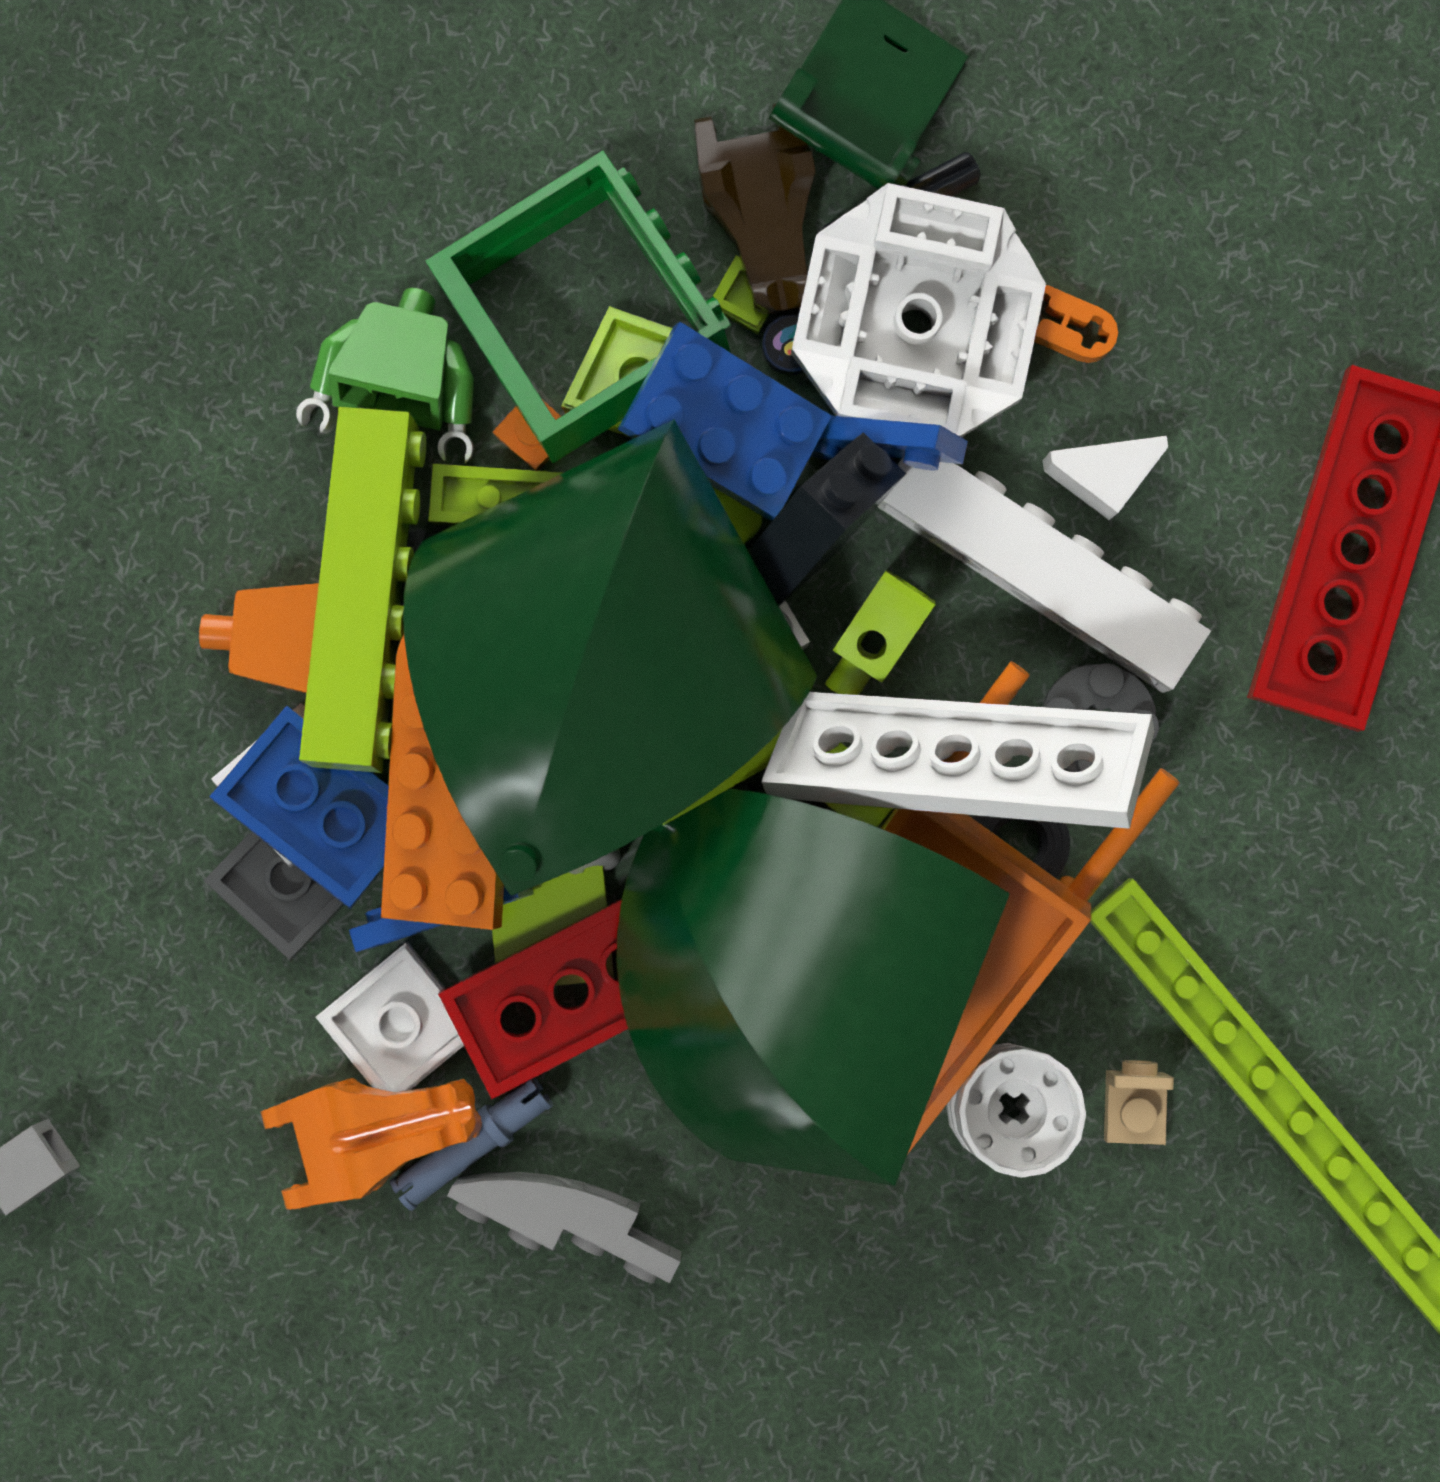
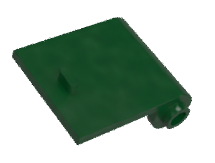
(869, 90)

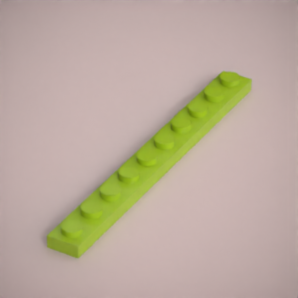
(1274, 1093)

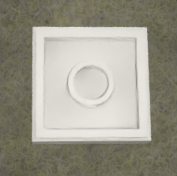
(394, 1023)

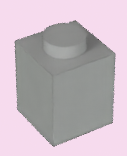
(32, 1165)

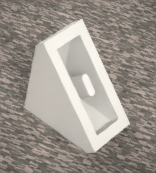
(1105, 473)

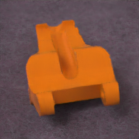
(363, 1134)

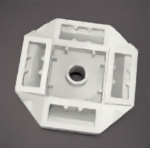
(928, 256)

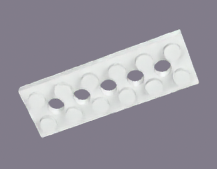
(977, 784)

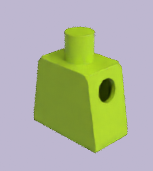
(894, 611)

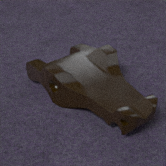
(760, 198)

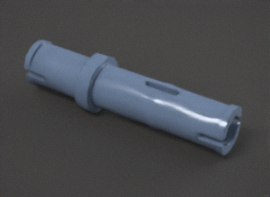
(497, 1129)

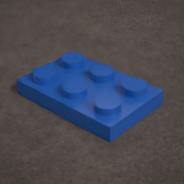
(737, 420)
(312, 816)

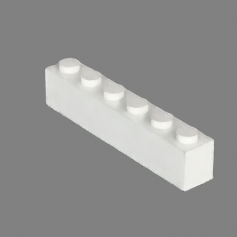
(1049, 570)

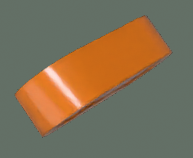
(1078, 313)

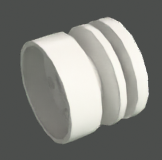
(1049, 1115)

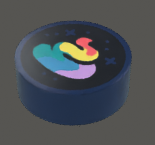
(778, 345)

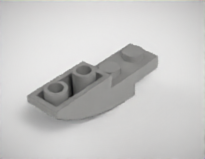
(543, 1205)

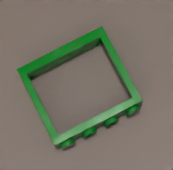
(530, 223)

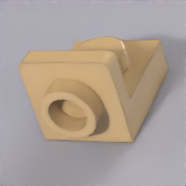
(1136, 1103)

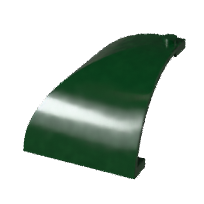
(595, 657)
(798, 979)

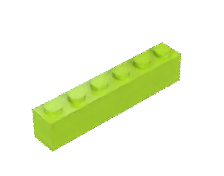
(361, 589)

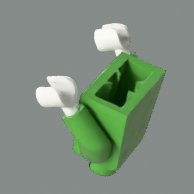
(395, 363)

